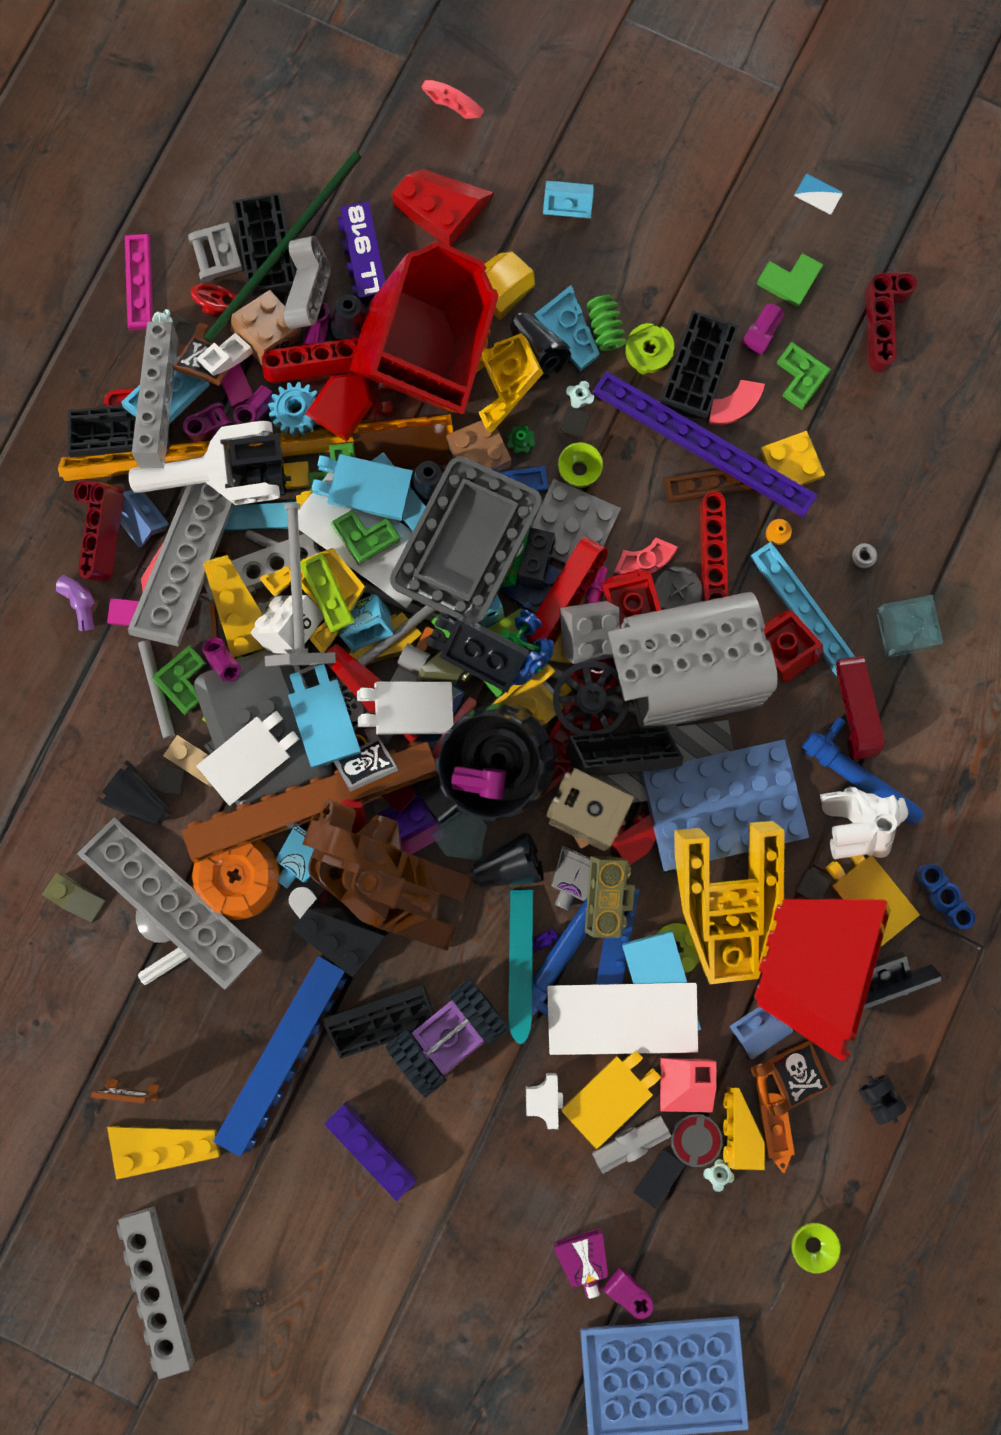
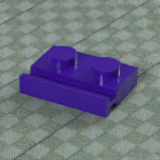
(412, 819)

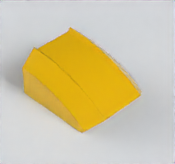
(511, 279)

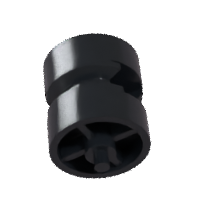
(271, 475)
(881, 1096)

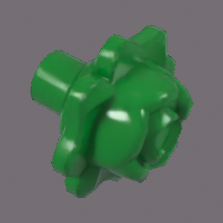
(520, 439)

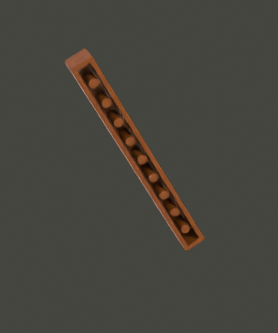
(299, 805)

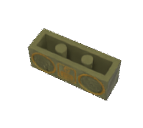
(605, 896)

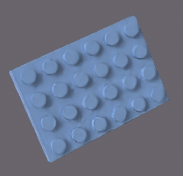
(723, 797)
(664, 1377)

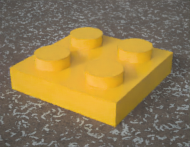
(794, 458)

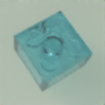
(909, 626)

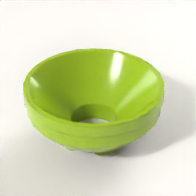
(583, 454)
(824, 1257)

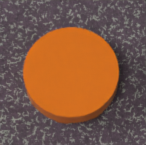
(239, 881)

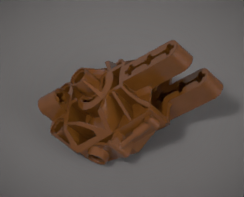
(379, 878)

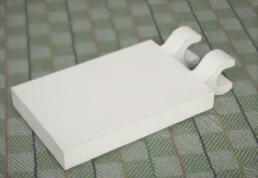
(408, 707)
(246, 758)

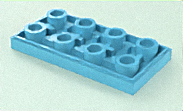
(655, 960)

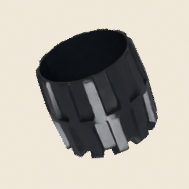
(503, 730)

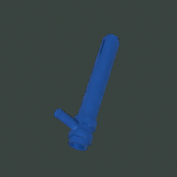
(831, 756)
(557, 960)

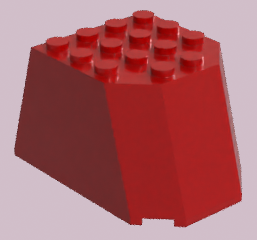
(428, 327)
(822, 967)

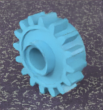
(284, 404)

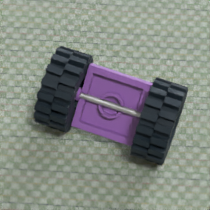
(447, 1038)

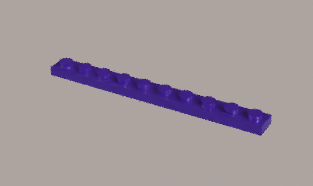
(705, 444)

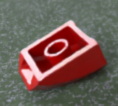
(632, 593)
(792, 645)

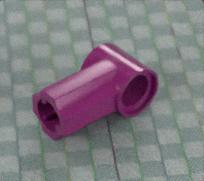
(318, 332)
(761, 333)
(255, 406)
(221, 659)
(487, 782)

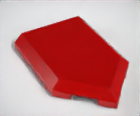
(342, 404)

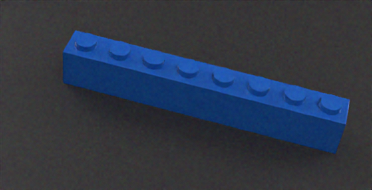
(280, 1056)

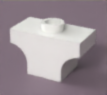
(545, 1100)

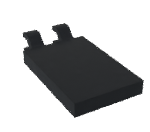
(478, 650)

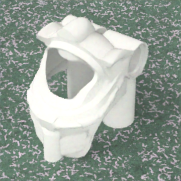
(872, 820)

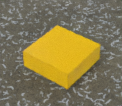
(298, 473)

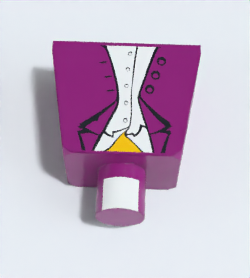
(583, 1260)

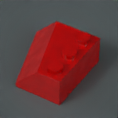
(439, 203)

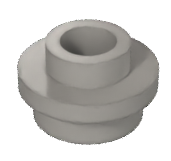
(869, 550)

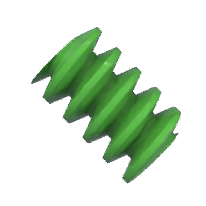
(604, 324)

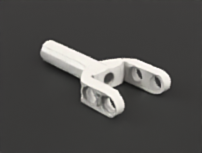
(212, 469)

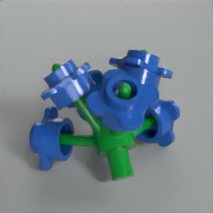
(540, 650)

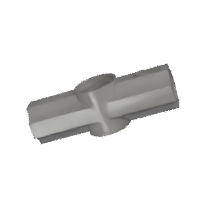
(631, 1144)

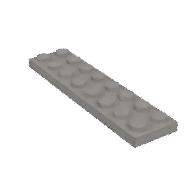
(179, 566)
(170, 903)

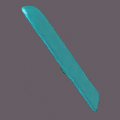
(520, 964)

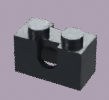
(244, 456)

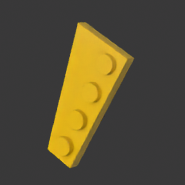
(234, 605)

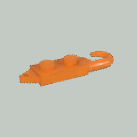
(775, 1128)

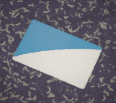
(818, 194)

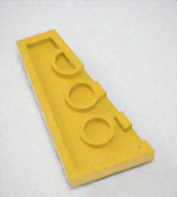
(153, 1149)

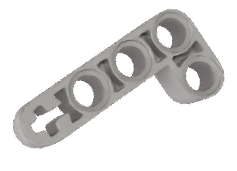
(309, 282)
(409, 666)

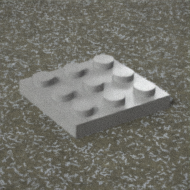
(574, 516)

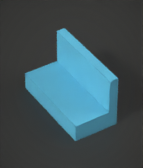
(568, 199)

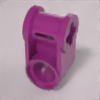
(208, 422)
(626, 1291)

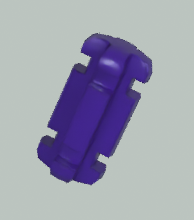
(544, 939)

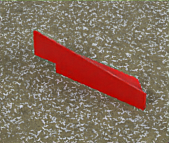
(355, 677)

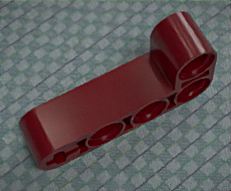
(885, 322)
(100, 528)
(860, 707)

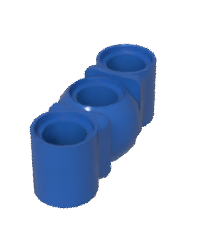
(954, 904)

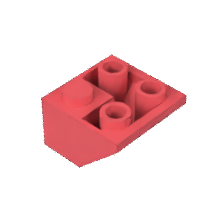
(687, 1084)

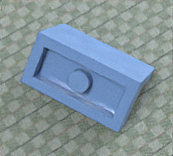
(141, 517)
(759, 1031)

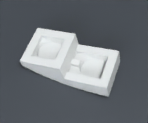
(227, 355)

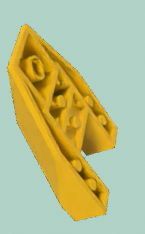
(731, 917)

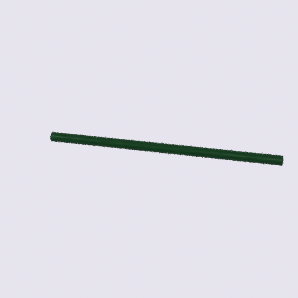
(282, 247)

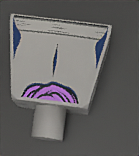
(571, 877)

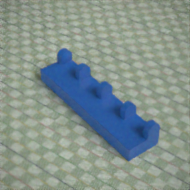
(612, 958)

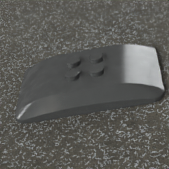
(466, 540)
(257, 693)

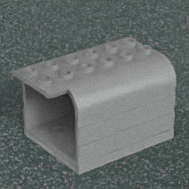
(695, 661)

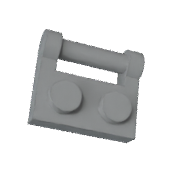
(223, 251)

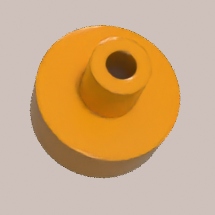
(778, 532)

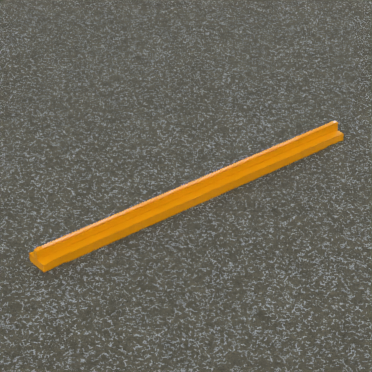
(312, 442)

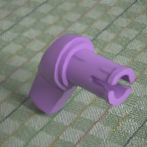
(80, 599)

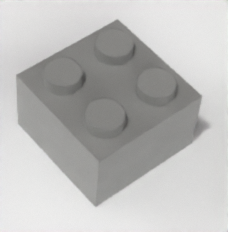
(586, 631)

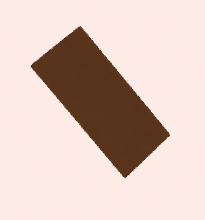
(404, 446)

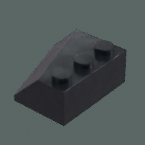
(338, 933)

